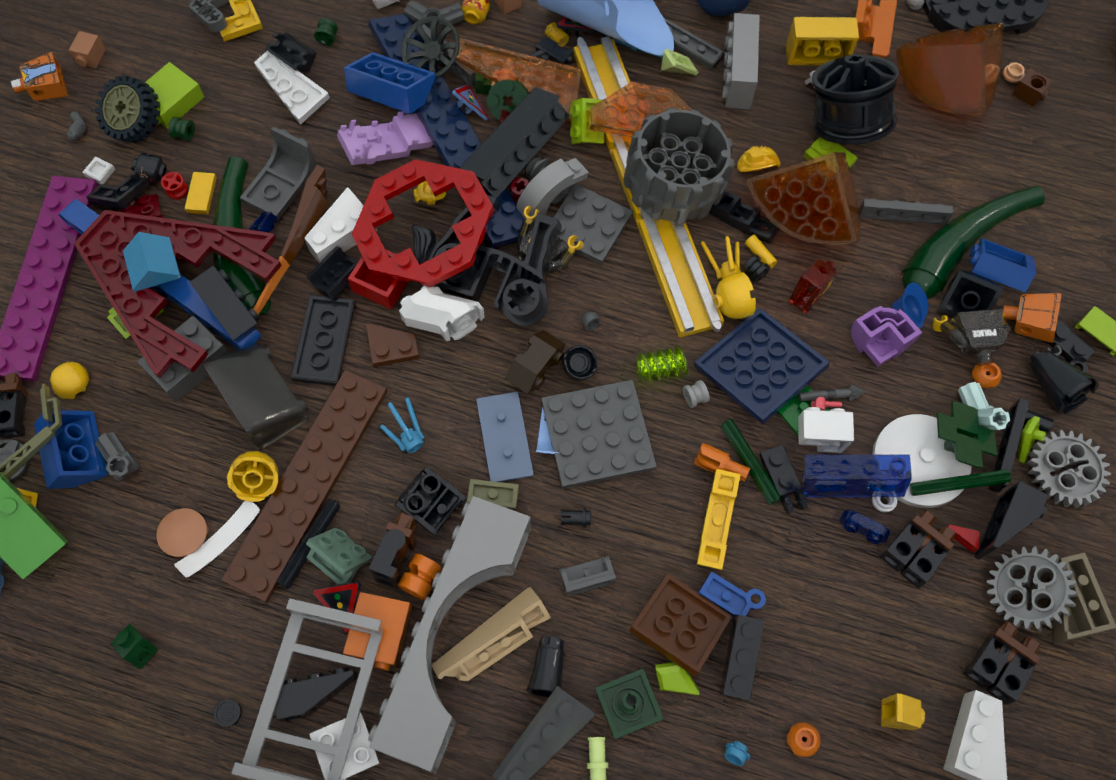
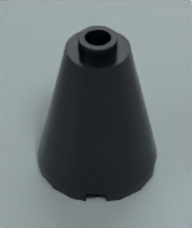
(1061, 381)

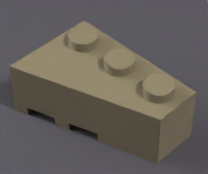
(1091, 611)

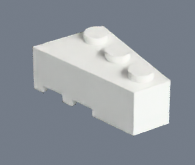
(335, 226)
(978, 739)

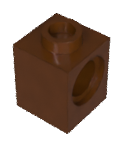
(1032, 87)

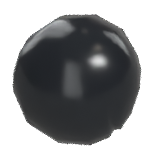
(579, 363)

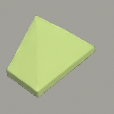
(677, 63)

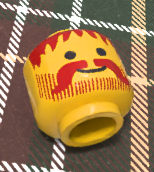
(475, 10)

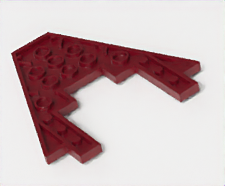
(103, 253)

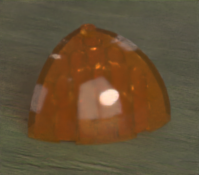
(954, 68)
(811, 200)

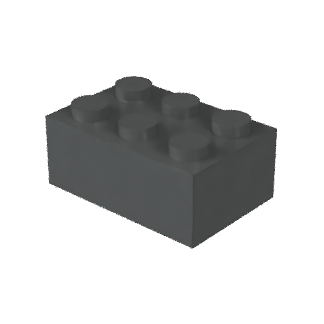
(178, 380)

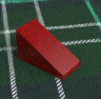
(966, 537)

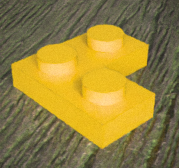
(242, 22)

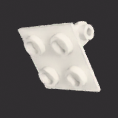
(359, 755)

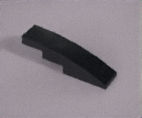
(744, 217)

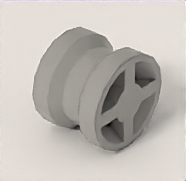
(696, 394)

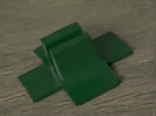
(960, 432)

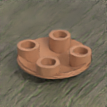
(182, 532)

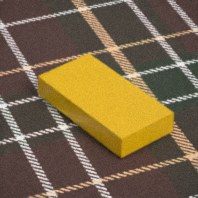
(200, 193)

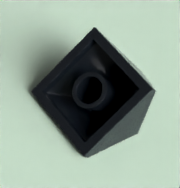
(969, 293)

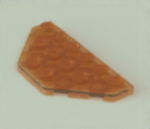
(628, 107)

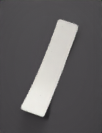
(219, 541)

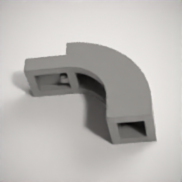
(549, 184)

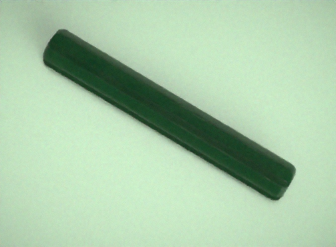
(749, 460)
(960, 482)

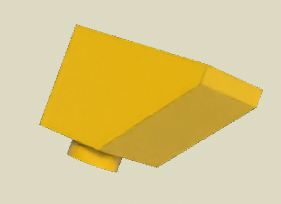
(902, 712)

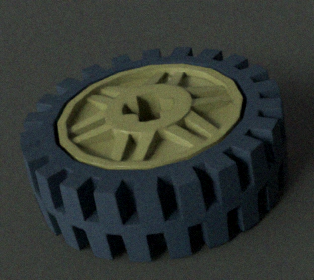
(127, 109)

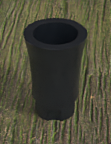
(547, 667)

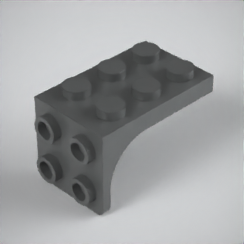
(282, 175)

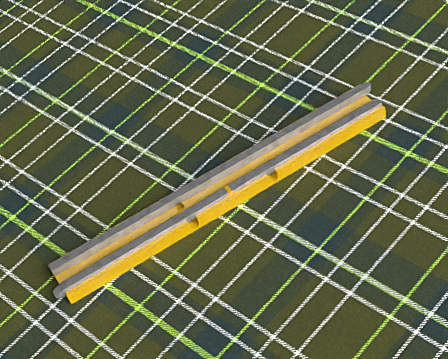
(667, 243)

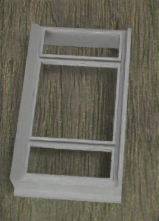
(300, 611)

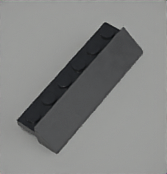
(516, 140)

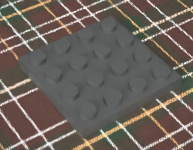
(598, 434)

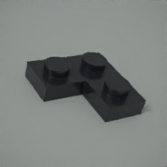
(118, 196)

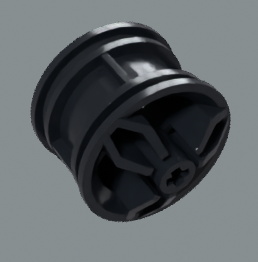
(855, 99)

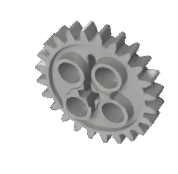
(1078, 489)
(1057, 589)

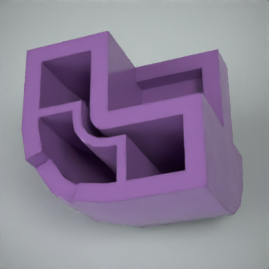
(884, 334)

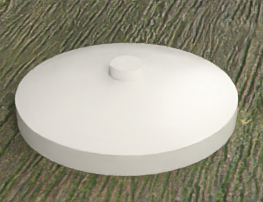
(929, 461)

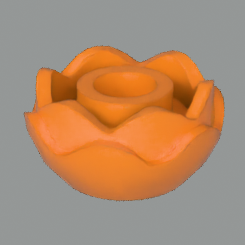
(987, 381)
(801, 748)

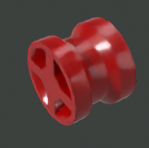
(175, 181)

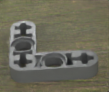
(208, 14)

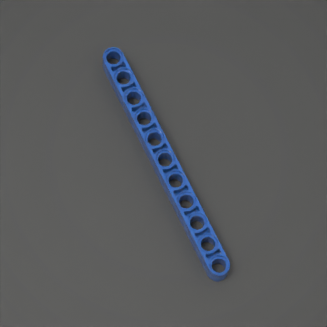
(178, 290)

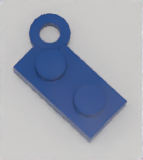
(729, 596)

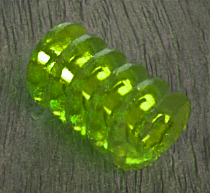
(661, 363)

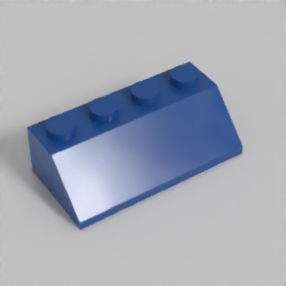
(389, 82)

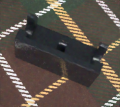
(292, 52)

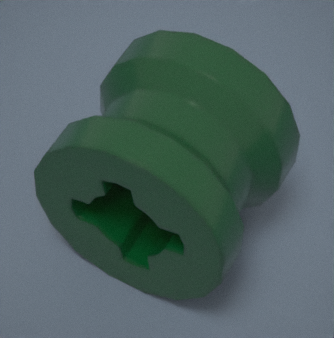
(326, 31)
(182, 129)

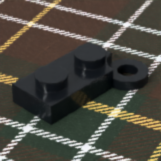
(1072, 346)

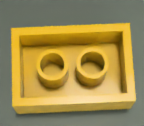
(820, 39)

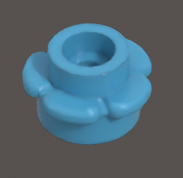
(736, 753)

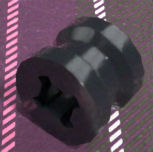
(756, 268)

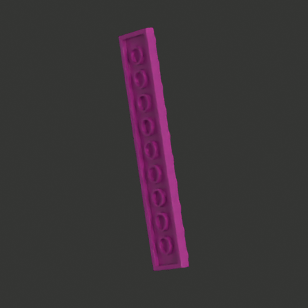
(41, 281)

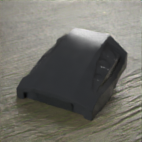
(429, 500)

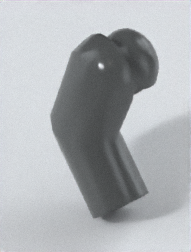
(78, 126)

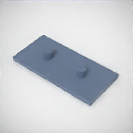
(504, 437)

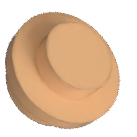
(1013, 72)

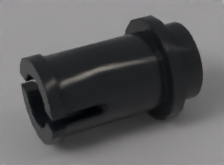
(578, 517)

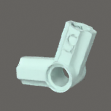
(988, 415)

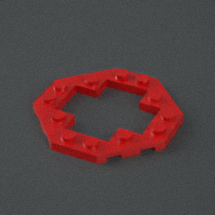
(404, 264)

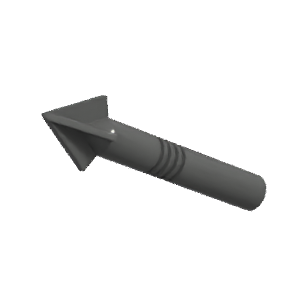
(851, 392)

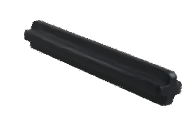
(299, 556)

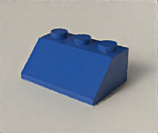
(71, 454)

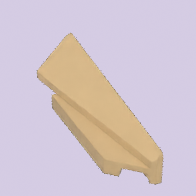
(493, 638)

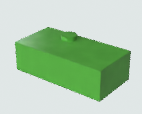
(25, 533)

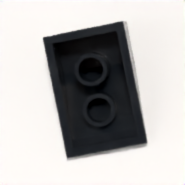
(1012, 513)

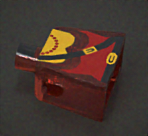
(818, 276)

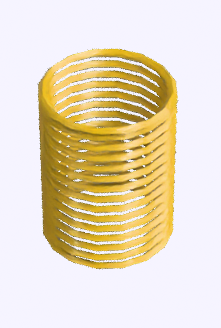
(562, 34)

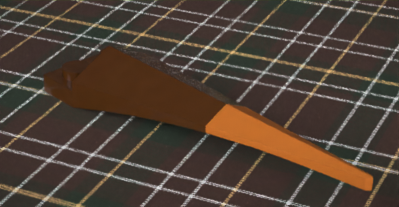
(308, 213)

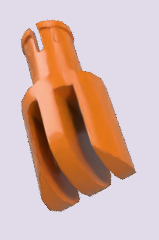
(713, 458)

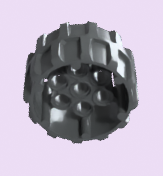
(682, 155)

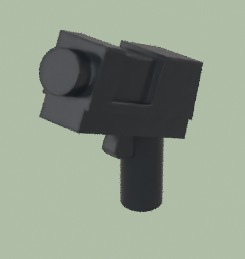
(549, 50)

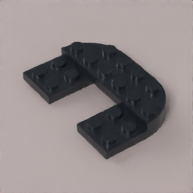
(965, 14)

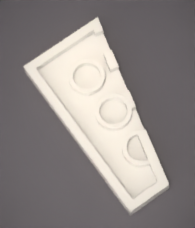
(291, 86)

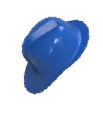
(913, 303)

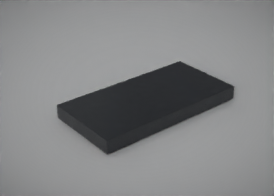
(323, 340)

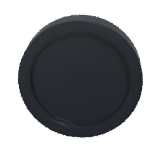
(227, 713)

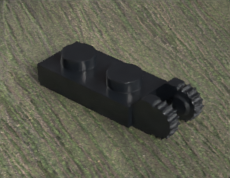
(783, 477)

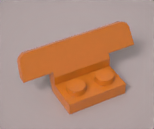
(876, 24)

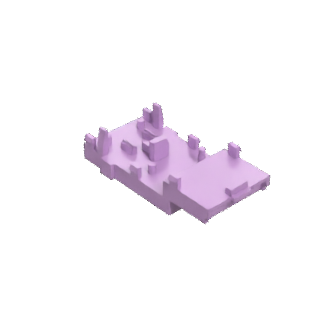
(384, 140)

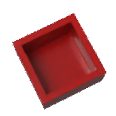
(377, 288)

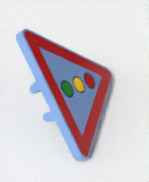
(466, 95)

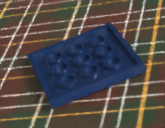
(761, 365)

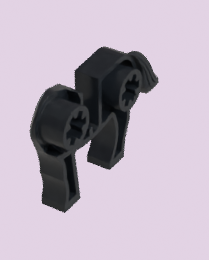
(524, 287)

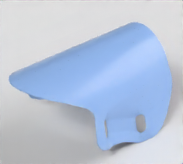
(628, 21)

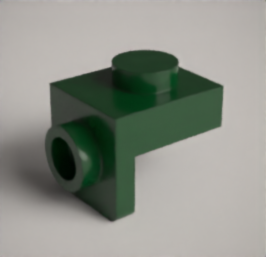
(134, 647)

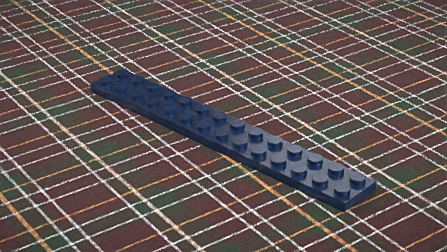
(447, 125)

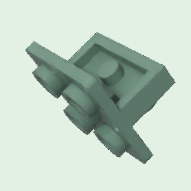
(337, 555)

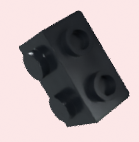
(332, 273)

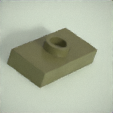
(495, 492)

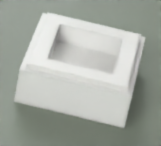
(99, 170)

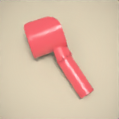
(822, 404)

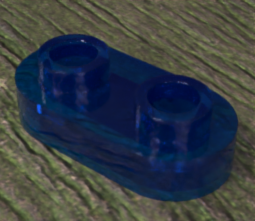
(857, 523)

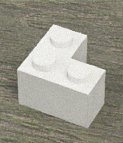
(828, 430)

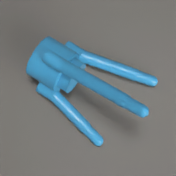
(410, 439)

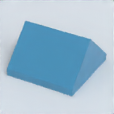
(150, 261)

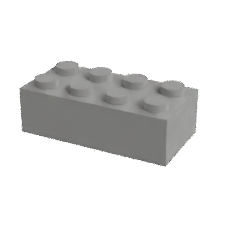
(741, 61)

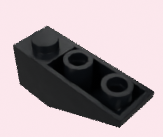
(307, 696)

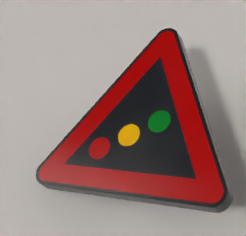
(570, 25)
(339, 597)

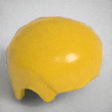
(69, 380)

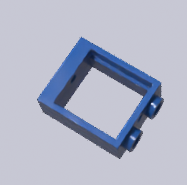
(1002, 264)

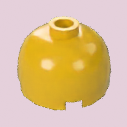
(734, 296)
(253, 476)

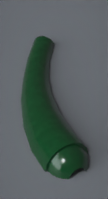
(229, 215)
(942, 252)

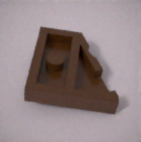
(390, 345)

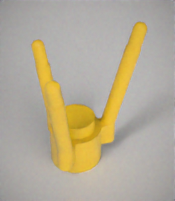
(728, 267)

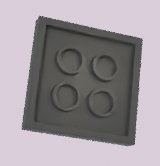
(593, 220)

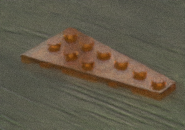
(531, 71)

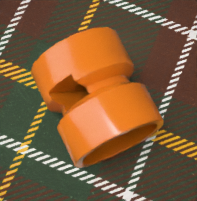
(419, 578)

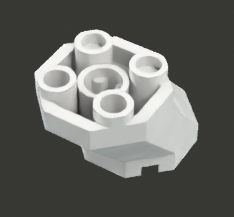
(441, 313)

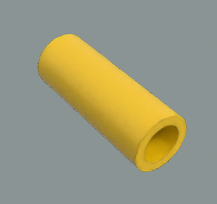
(757, 247)

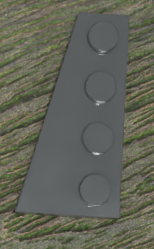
(547, 733)

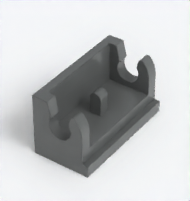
(587, 576)

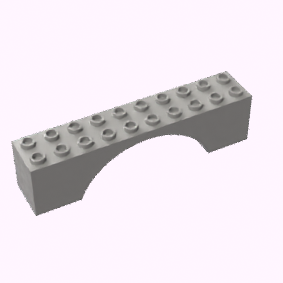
(413, 718)

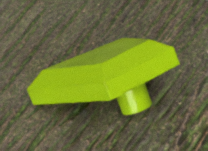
(1029, 435)
(675, 679)

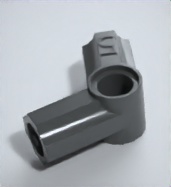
(417, 11)
(119, 460)

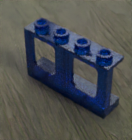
(857, 475)

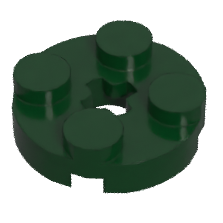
(505, 88)

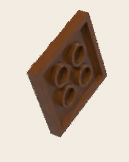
(681, 624)

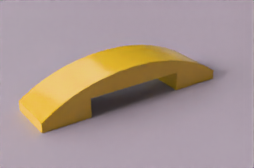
(718, 519)

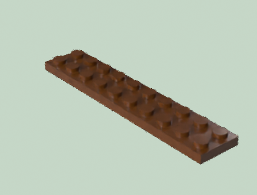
(304, 486)

